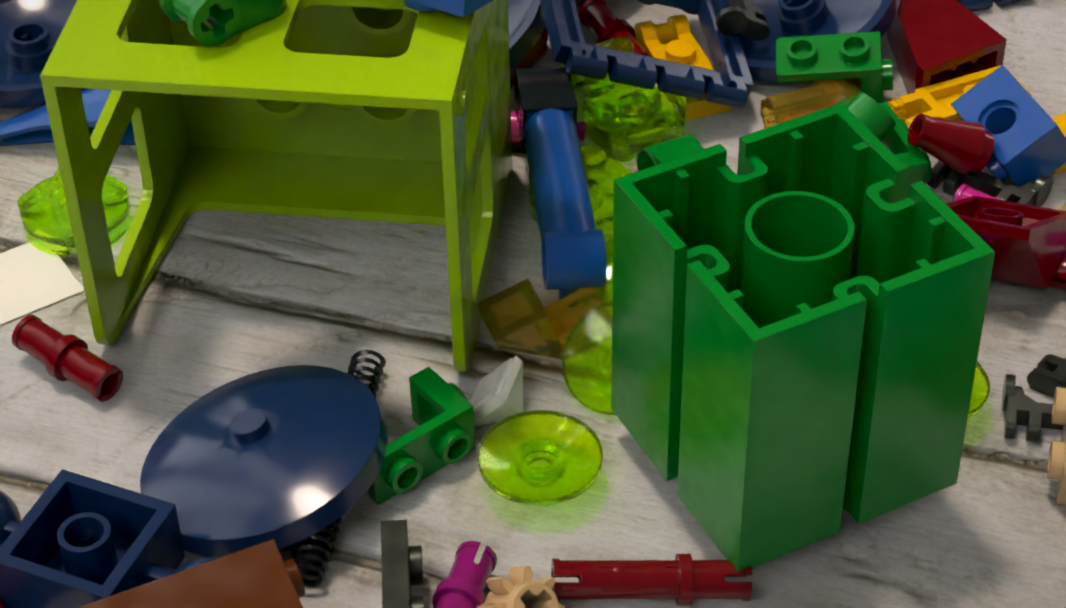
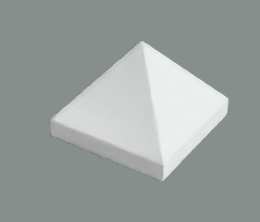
(499, 393)

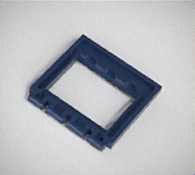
(726, 84)

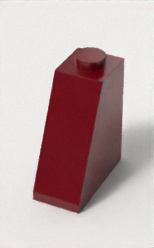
(941, 42)

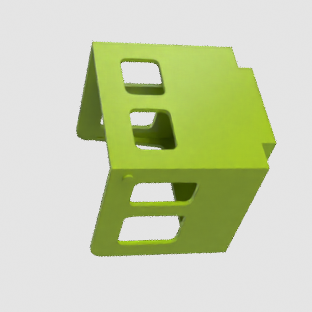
(299, 117)

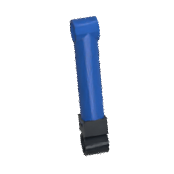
(570, 242)

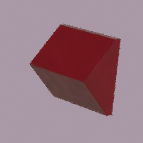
(1024, 237)

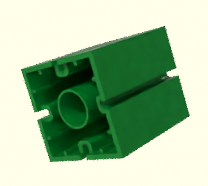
(794, 332)

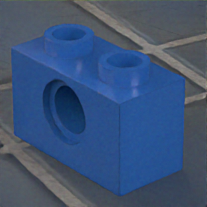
(1023, 133)

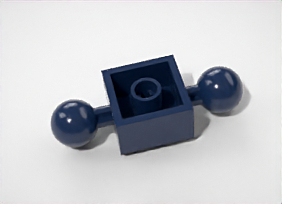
(85, 544)

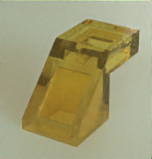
(525, 326)

